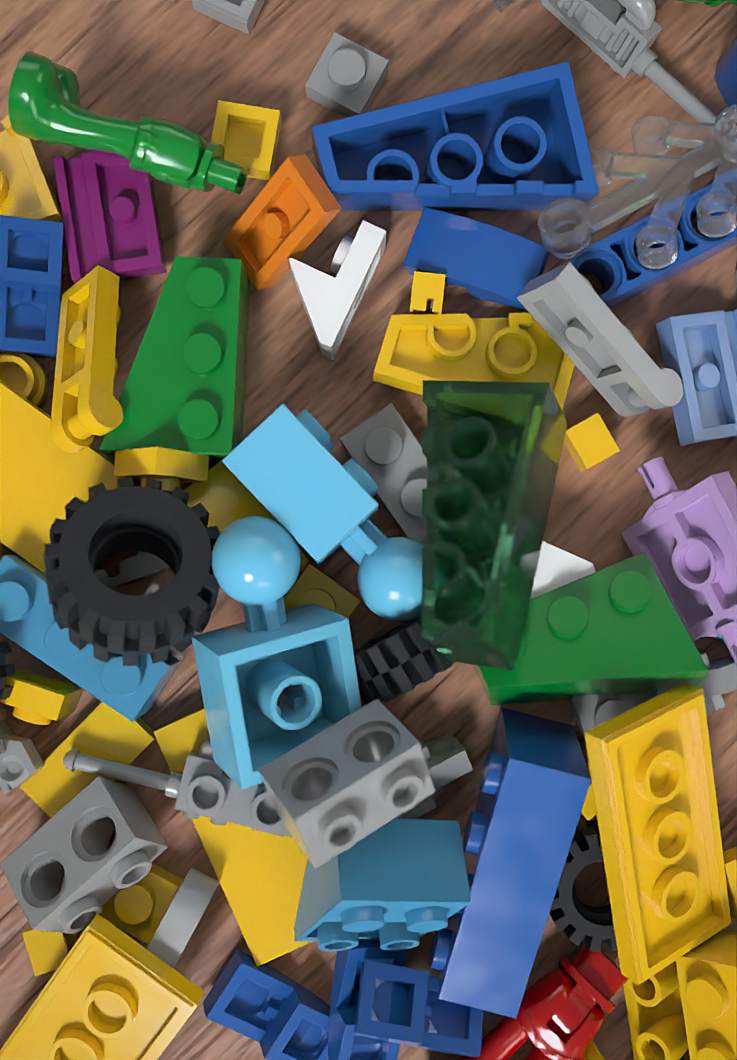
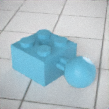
(329, 508)
(278, 671)

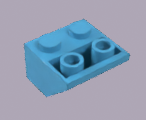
(386, 887)

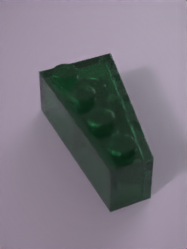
(486, 512)

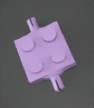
(692, 549)

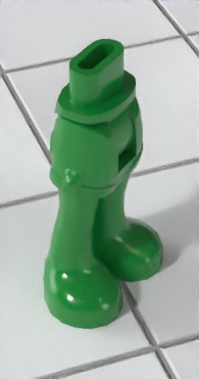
(48, 109)

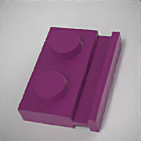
(109, 216)

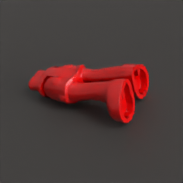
(558, 1011)

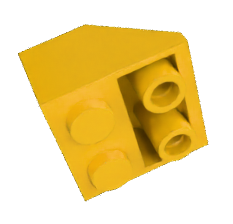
(688, 1005)

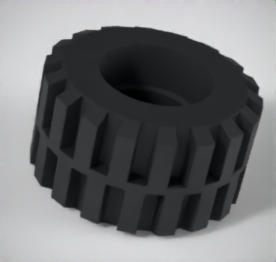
(131, 521)

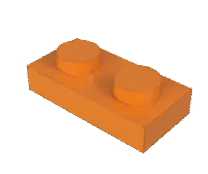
(282, 221)

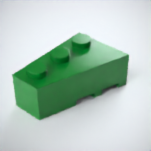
(190, 364)
(599, 638)

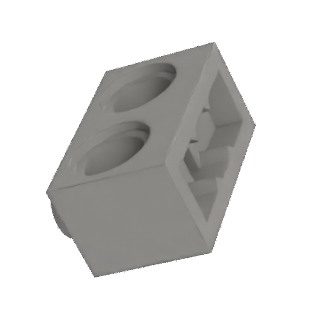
(347, 781)
(78, 847)

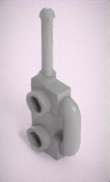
(624, 42)
(199, 790)

